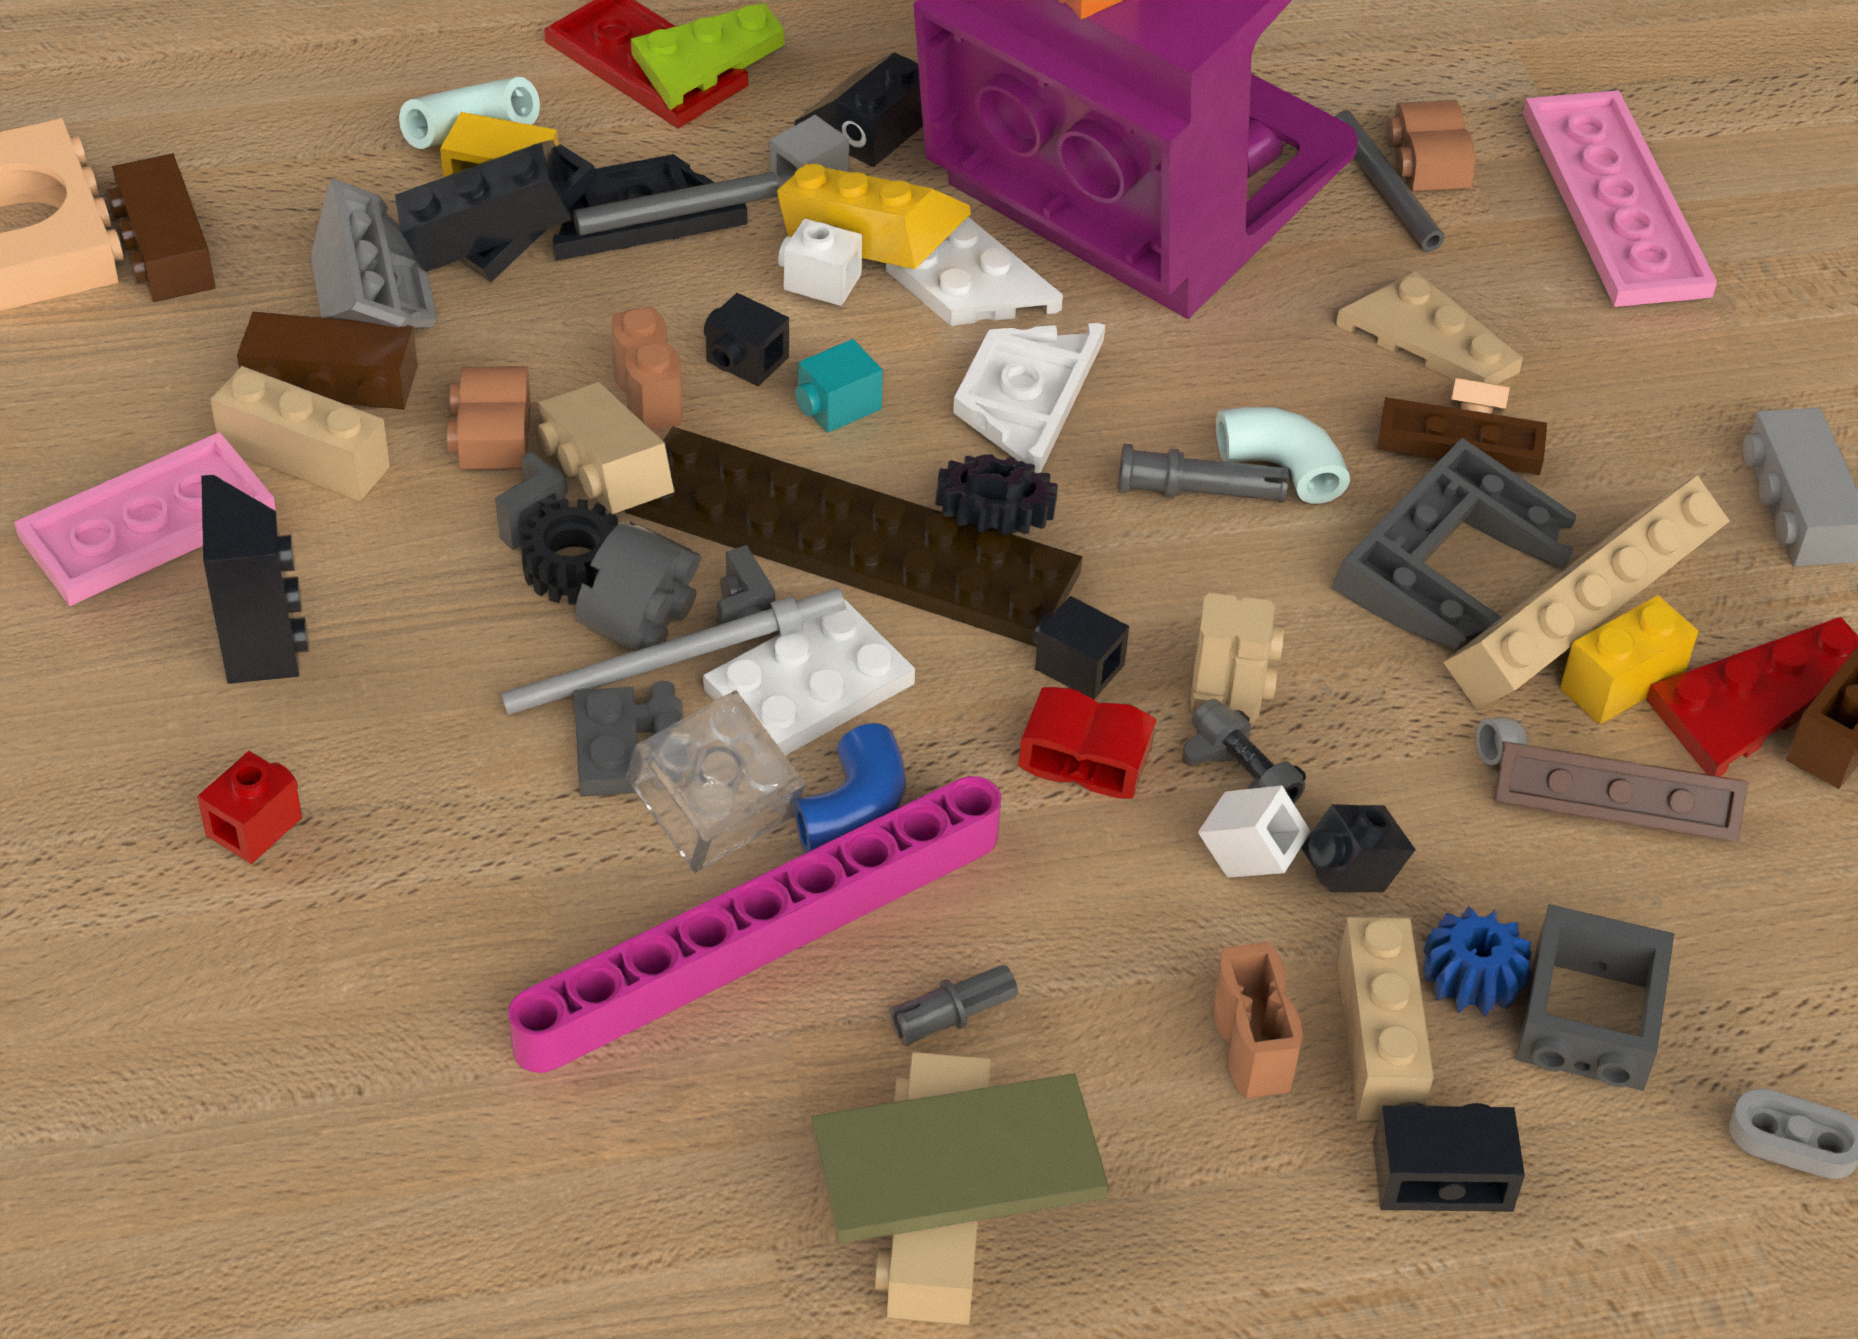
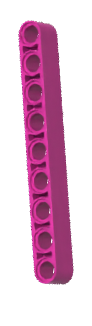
(752, 924)

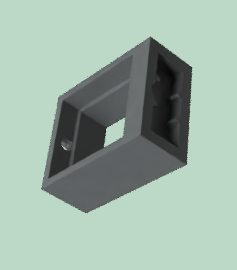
(1604, 950)

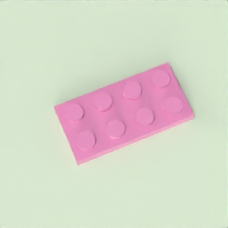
(132, 519)

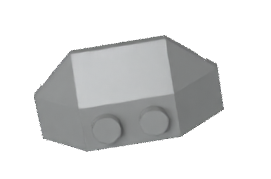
(366, 264)

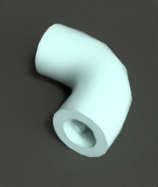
(429, 118)
(1287, 441)

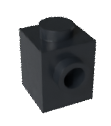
(747, 339)
(1357, 848)

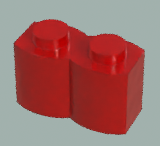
(1087, 742)

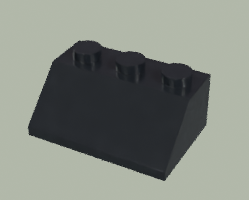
(484, 206)
(250, 585)

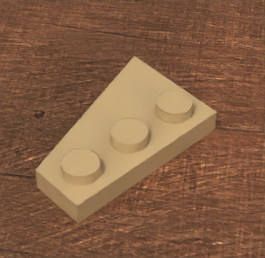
(1431, 325)

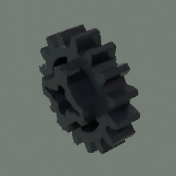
(996, 494)

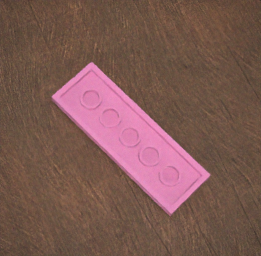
(1618, 199)

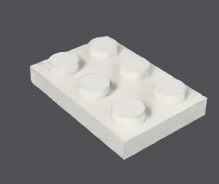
(814, 677)

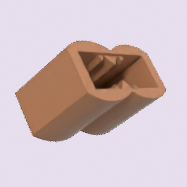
(1432, 145)
(647, 367)
(491, 417)
(1257, 1020)

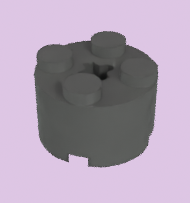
(637, 587)

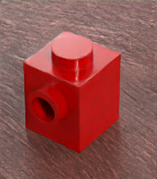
(250, 806)

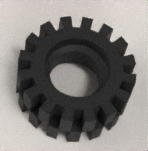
(562, 530)

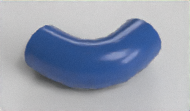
(870, 790)

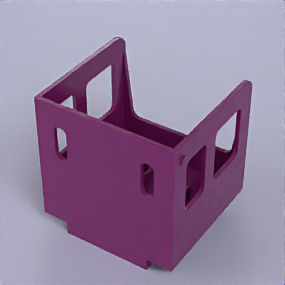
(1121, 131)

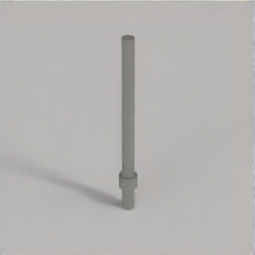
(784, 616)

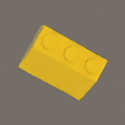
(896, 219)

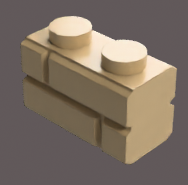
(1234, 653)

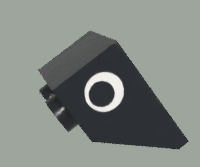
(874, 108)

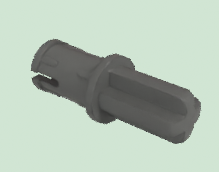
(952, 1004)

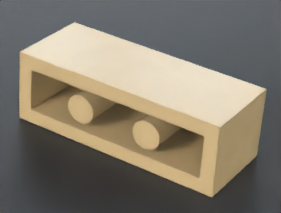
(301, 433)
(605, 448)
(1383, 1015)

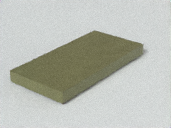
(958, 1158)

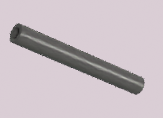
(1394, 188)
(675, 203)

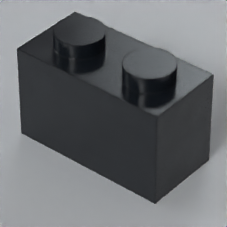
(1448, 1158)

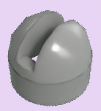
(1492, 734)

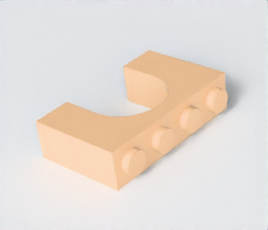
(70, 247)

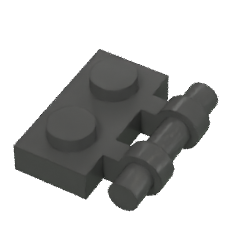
(608, 732)

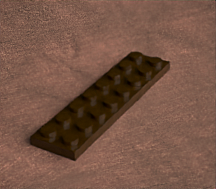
(861, 537)

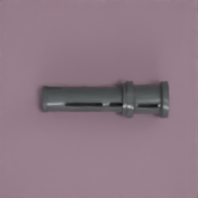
(1174, 474)

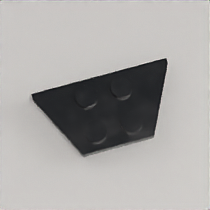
(640, 180)

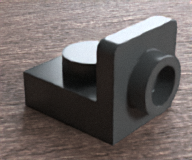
(540, 487)
(744, 587)

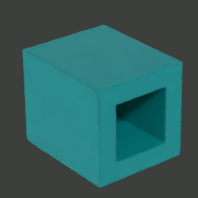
(839, 385)

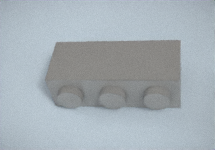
(1805, 485)

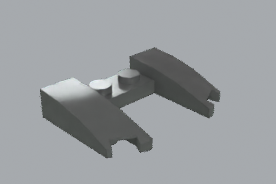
(1466, 486)

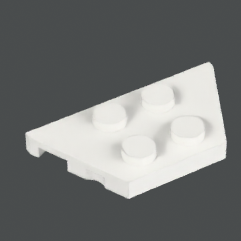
(976, 279)
(1026, 387)

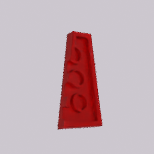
(1746, 697)

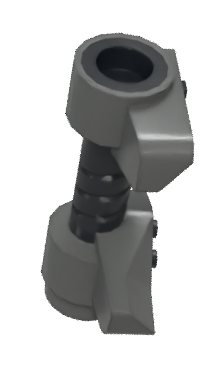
(1225, 737)

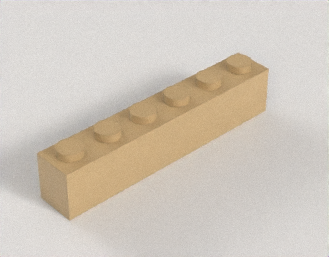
(1585, 593)

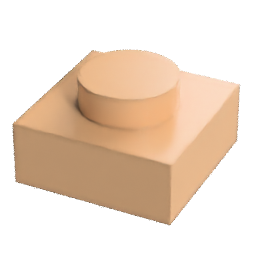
(1479, 396)

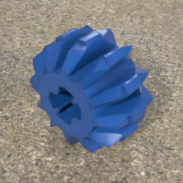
(1477, 961)

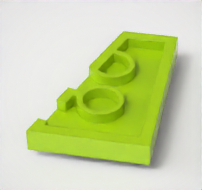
(700, 50)

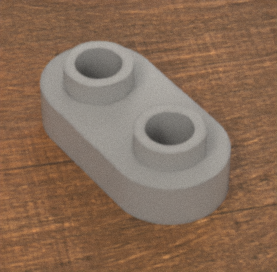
(1796, 1133)

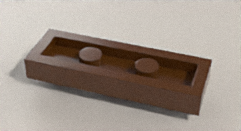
(1435, 429)

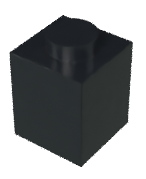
(1080, 647)

